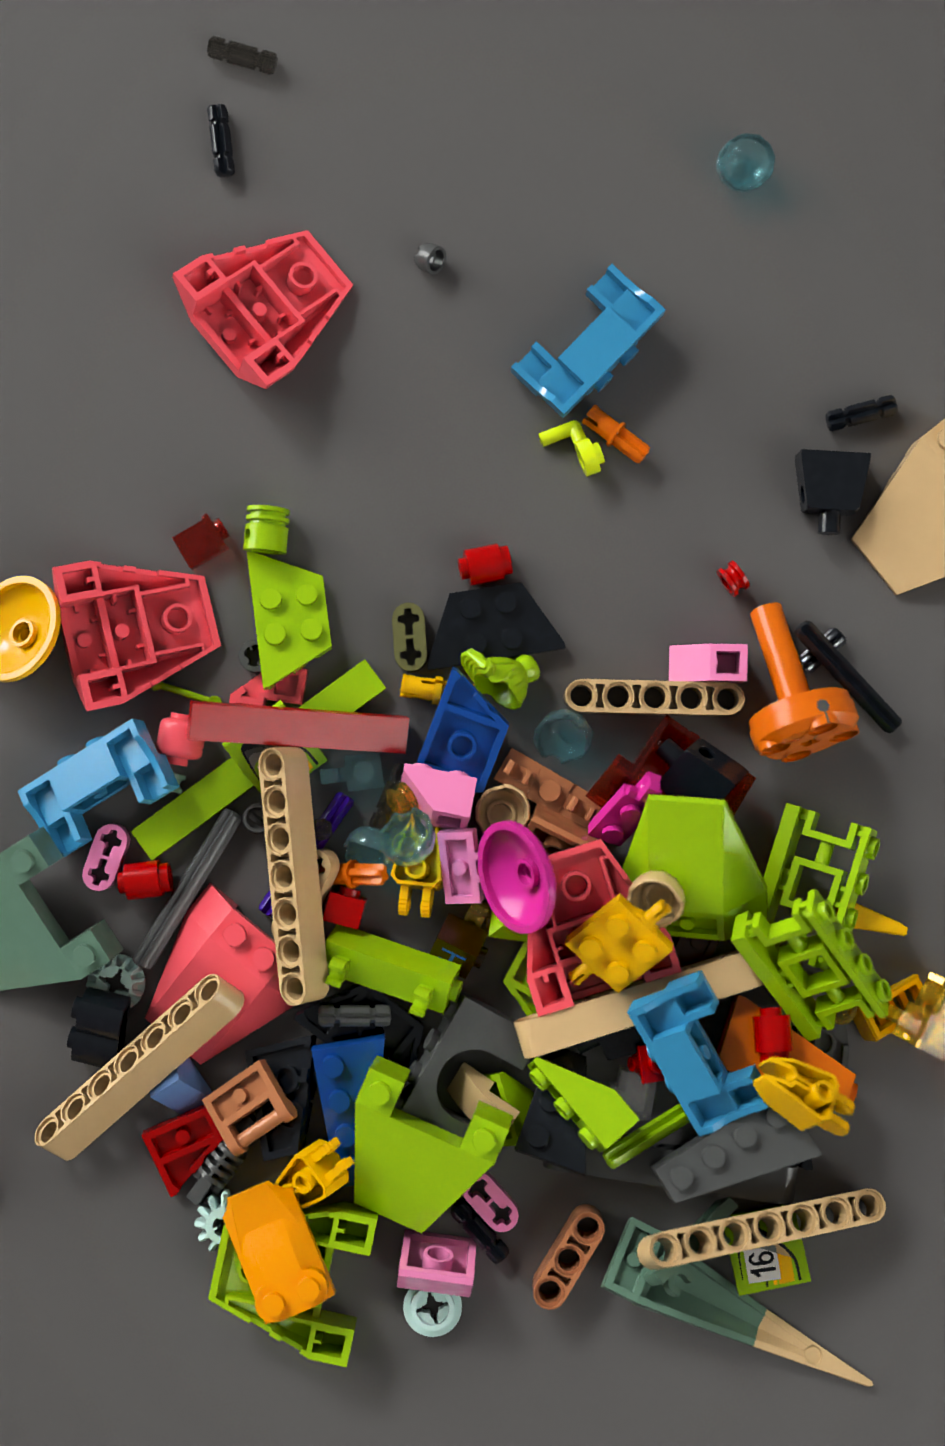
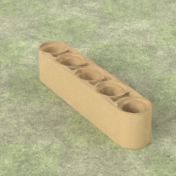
(671, 695)

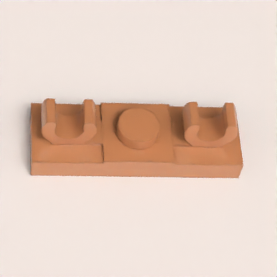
(547, 788)

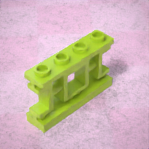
(780, 877)
(788, 980)

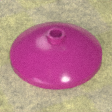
(516, 876)

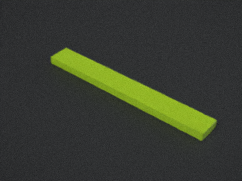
(229, 782)

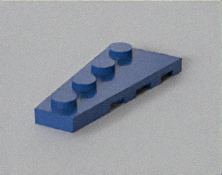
(340, 1075)

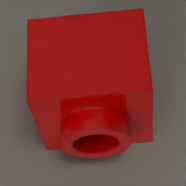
(345, 907)

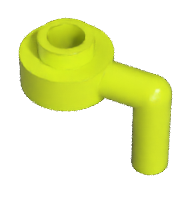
(588, 454)

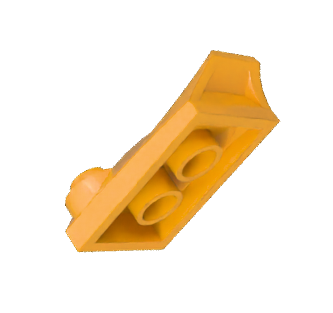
(277, 1251)

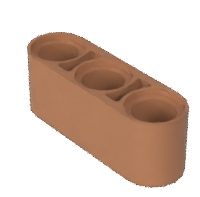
(568, 1273)

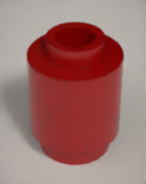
(485, 564)
(145, 879)
(772, 1033)

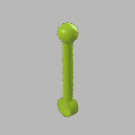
(186, 693)

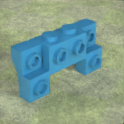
(598, 350)
(92, 777)
(687, 1057)

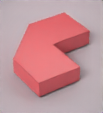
(288, 690)

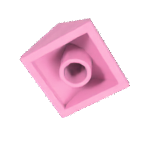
(437, 1263)

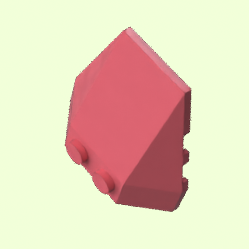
(263, 303)
(130, 627)
(585, 882)
(228, 944)

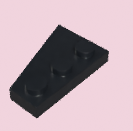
(293, 1068)
(545, 1132)

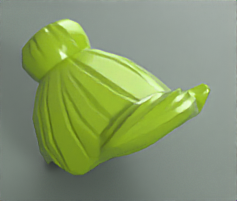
(501, 676)

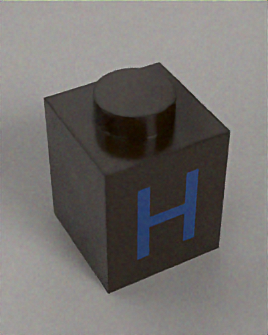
(460, 944)

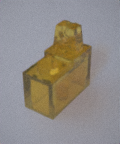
(924, 1020)

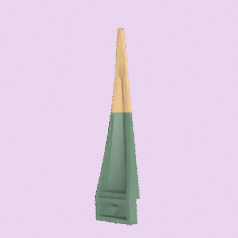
(714, 1306)

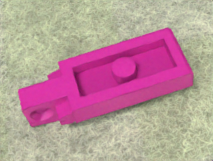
(623, 811)

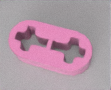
(98, 854)
(486, 1210)

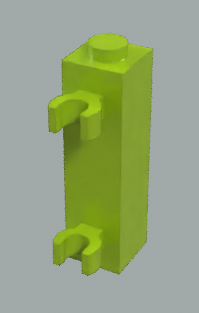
(392, 969)

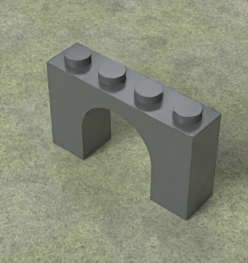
(465, 1027)

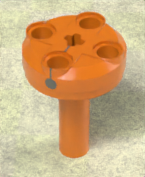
(801, 718)

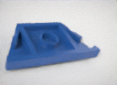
(464, 732)

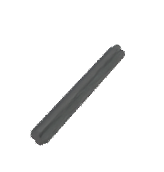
(187, 889)

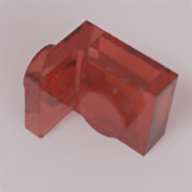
(202, 541)

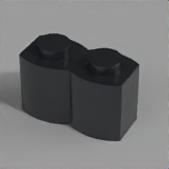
(99, 1026)

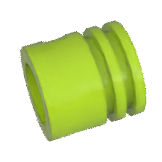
(266, 530)

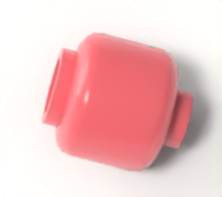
(174, 743)

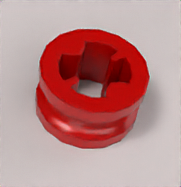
(733, 578)

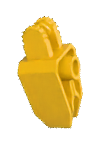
(423, 876)
(803, 1095)
(316, 1172)

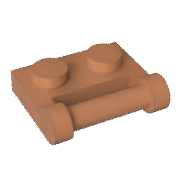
(242, 1097)

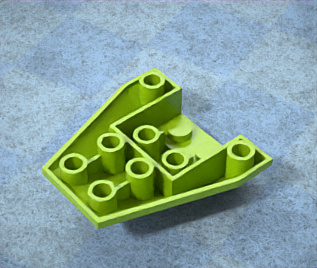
(708, 857)

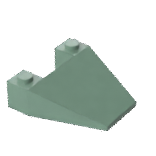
(31, 940)

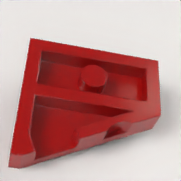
(181, 1145)

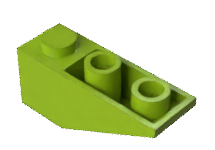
(592, 1106)

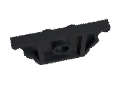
(493, 622)
(401, 1036)

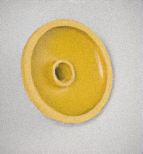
(27, 626)

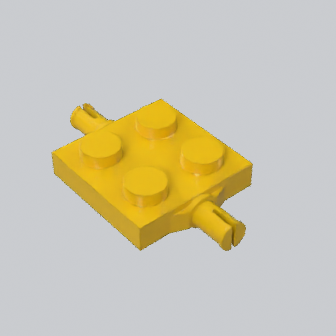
(619, 943)

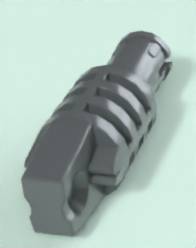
(218, 1168)

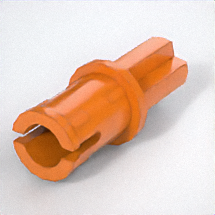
(616, 434)
(355, 874)

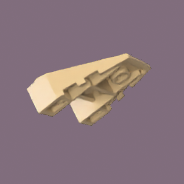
(907, 522)

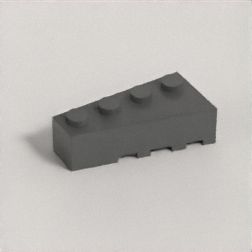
(733, 1154)

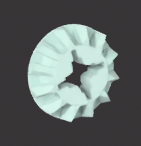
(132, 977)
(423, 1321)

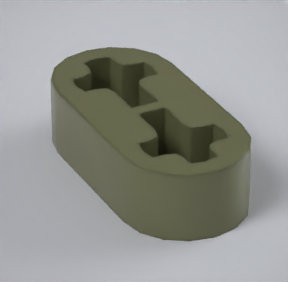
(418, 637)

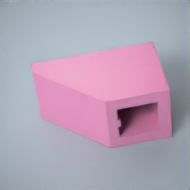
(708, 663)
(441, 794)

